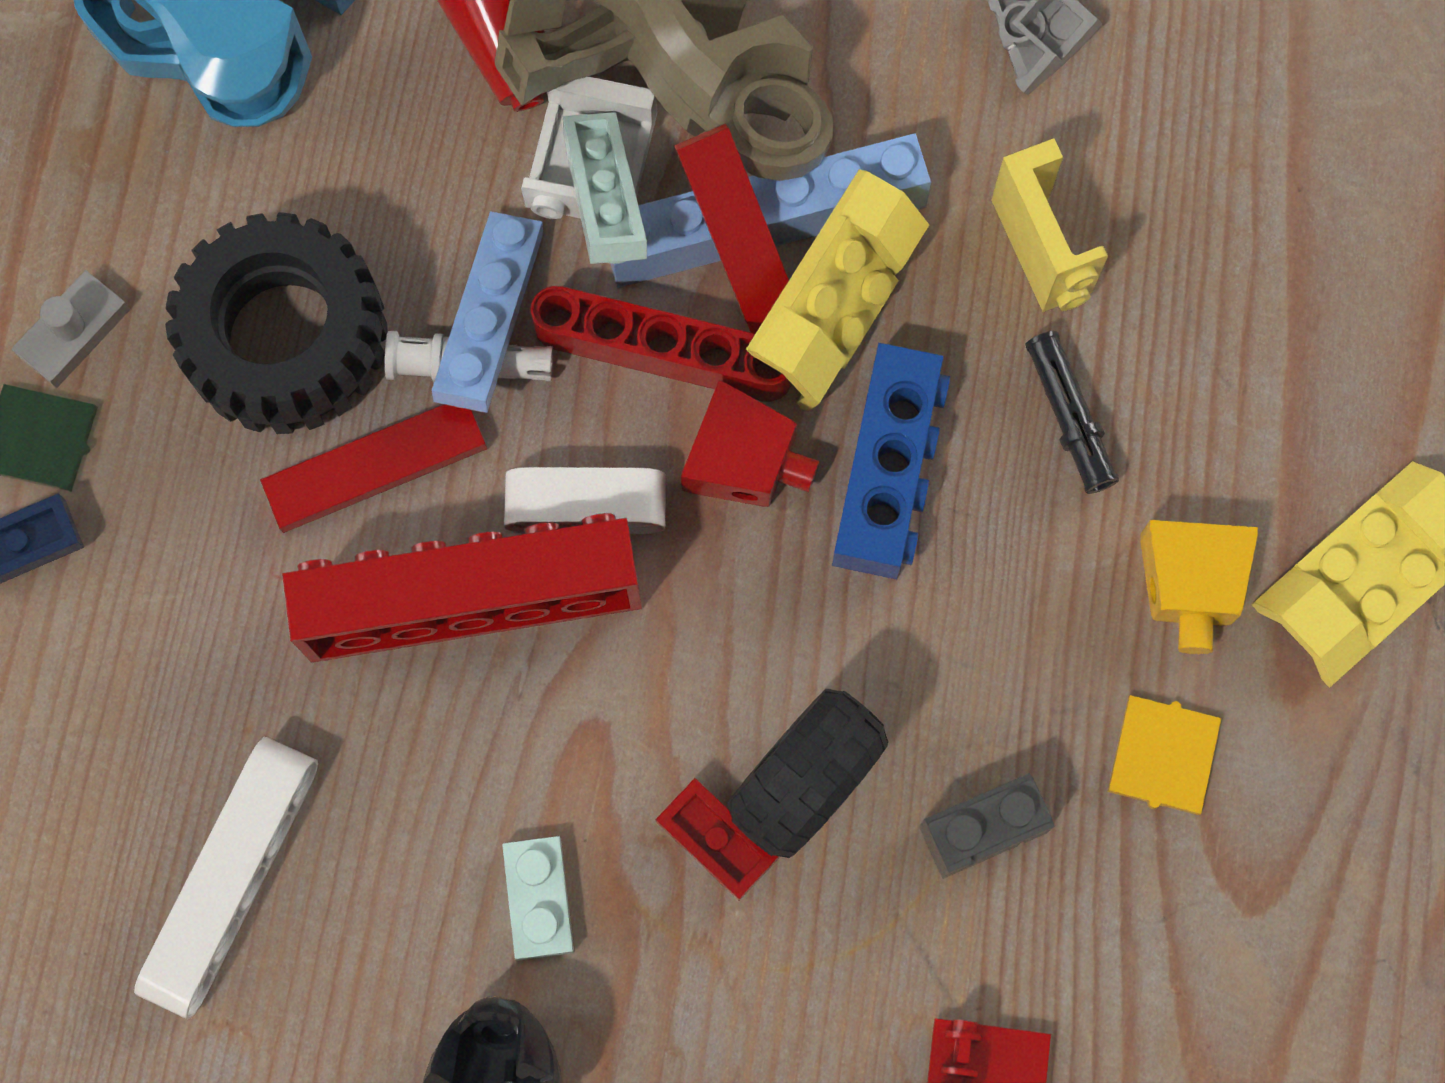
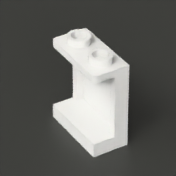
(550, 184)

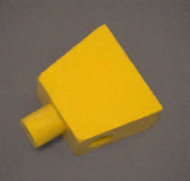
(1197, 576)

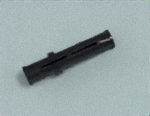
(1094, 469)

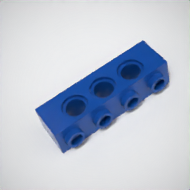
(895, 377)

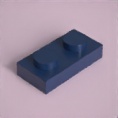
(36, 537)

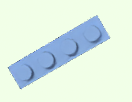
(487, 312)

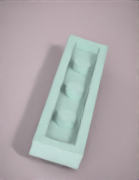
(604, 188)

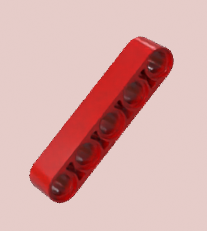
(640, 328)

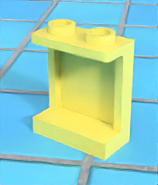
(1023, 208)

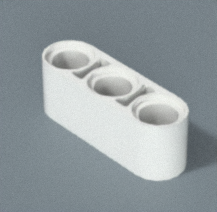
(573, 493)

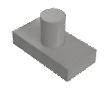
(70, 328)

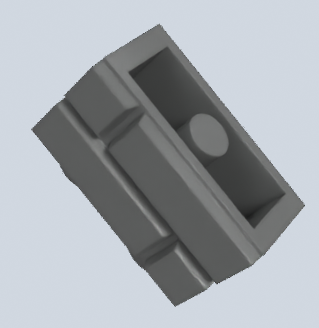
(986, 825)

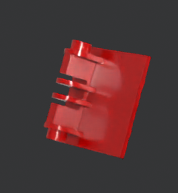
(986, 1054)

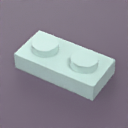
(538, 898)

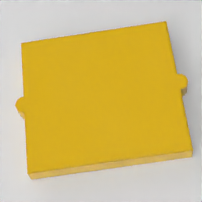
(1164, 755)

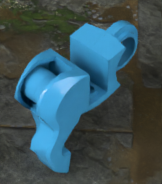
(235, 54)

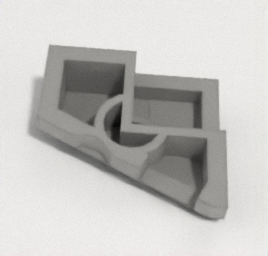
(1042, 35)

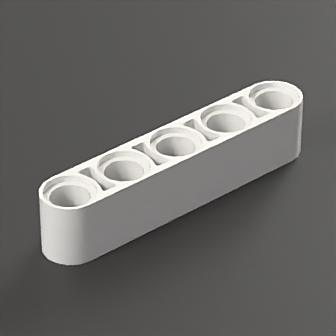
(226, 878)

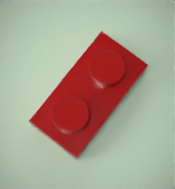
(713, 840)

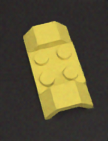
(839, 286)
(1365, 574)

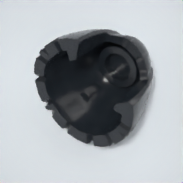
(494, 1044)

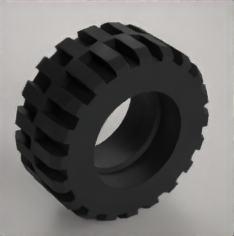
(251, 262)

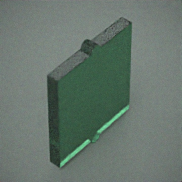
(43, 436)

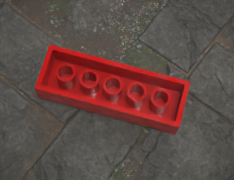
(462, 588)

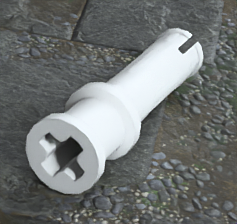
(424, 356)

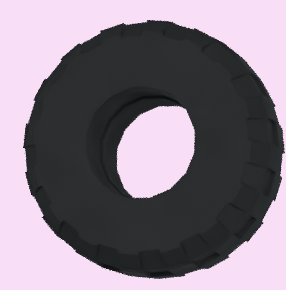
(808, 773)

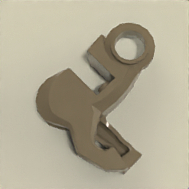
(691, 64)

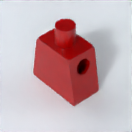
(745, 451)

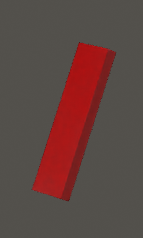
(734, 221)
(372, 465)

